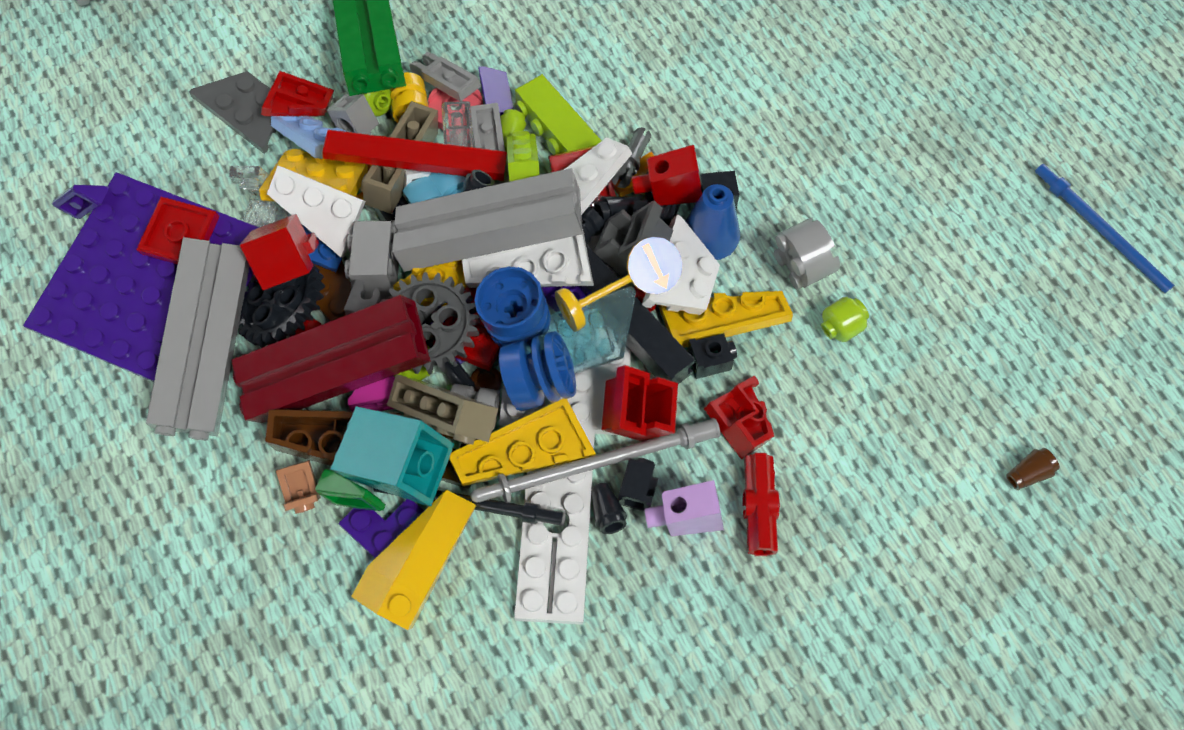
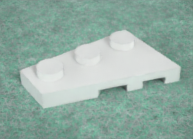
(598, 168)
(318, 207)

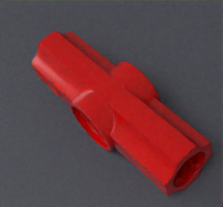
(761, 504)

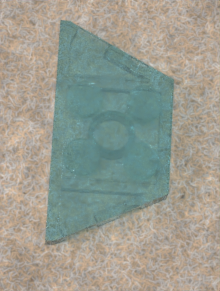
(605, 330)

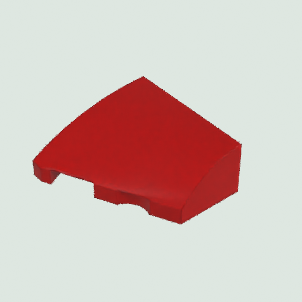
(742, 418)

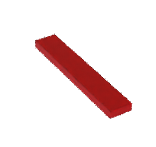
(412, 154)

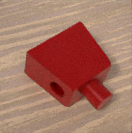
(671, 177)

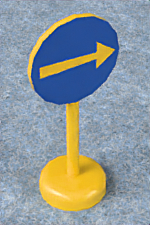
(652, 267)

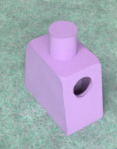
(699, 508)

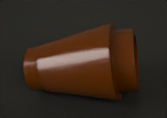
(1033, 469)

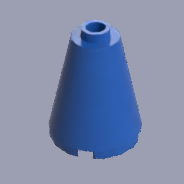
(716, 221)

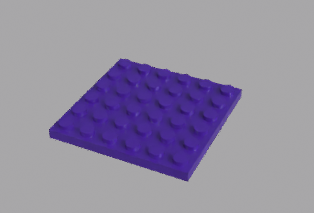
(110, 295)

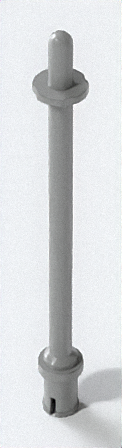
(685, 436)

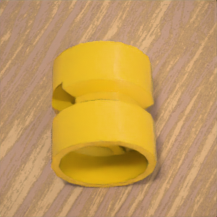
(402, 96)

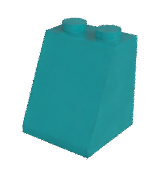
(393, 455)

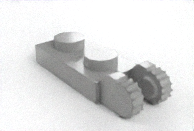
(446, 76)

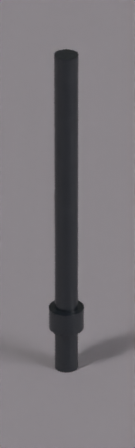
(529, 512)

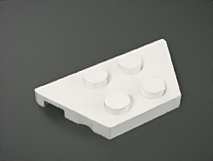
(697, 275)

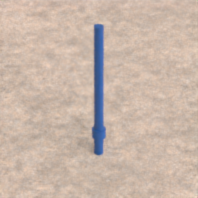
(1062, 188)

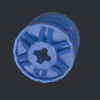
(508, 294)
(537, 371)

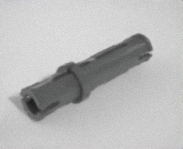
(631, 166)

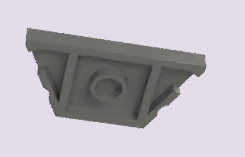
(239, 105)

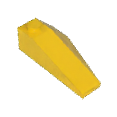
(408, 569)

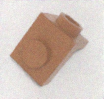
(298, 486)

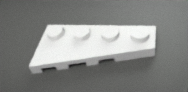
(552, 263)

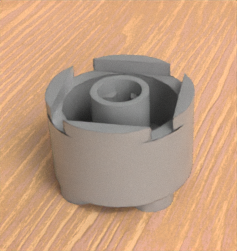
(806, 253)

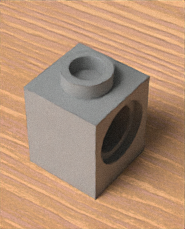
(353, 114)

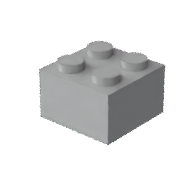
(372, 257)

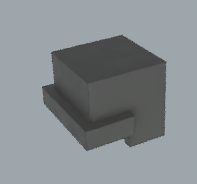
(624, 232)

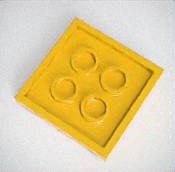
(336, 174)

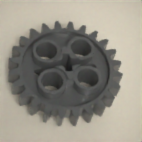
(448, 339)

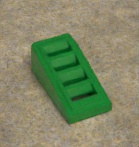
(346, 493)

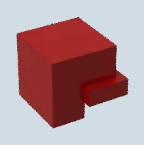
(279, 251)
(639, 405)

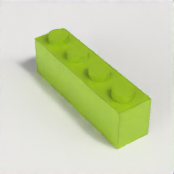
(553, 117)

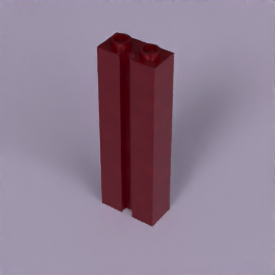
(331, 359)

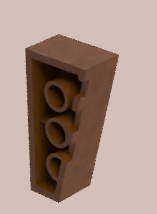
(308, 433)

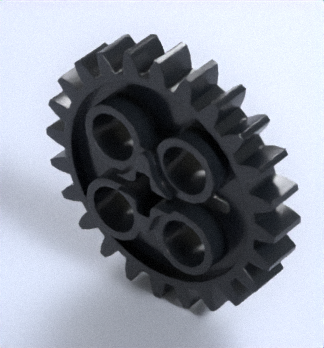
(279, 310)

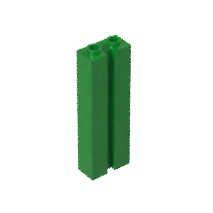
(368, 46)

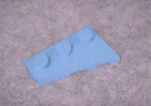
(304, 132)

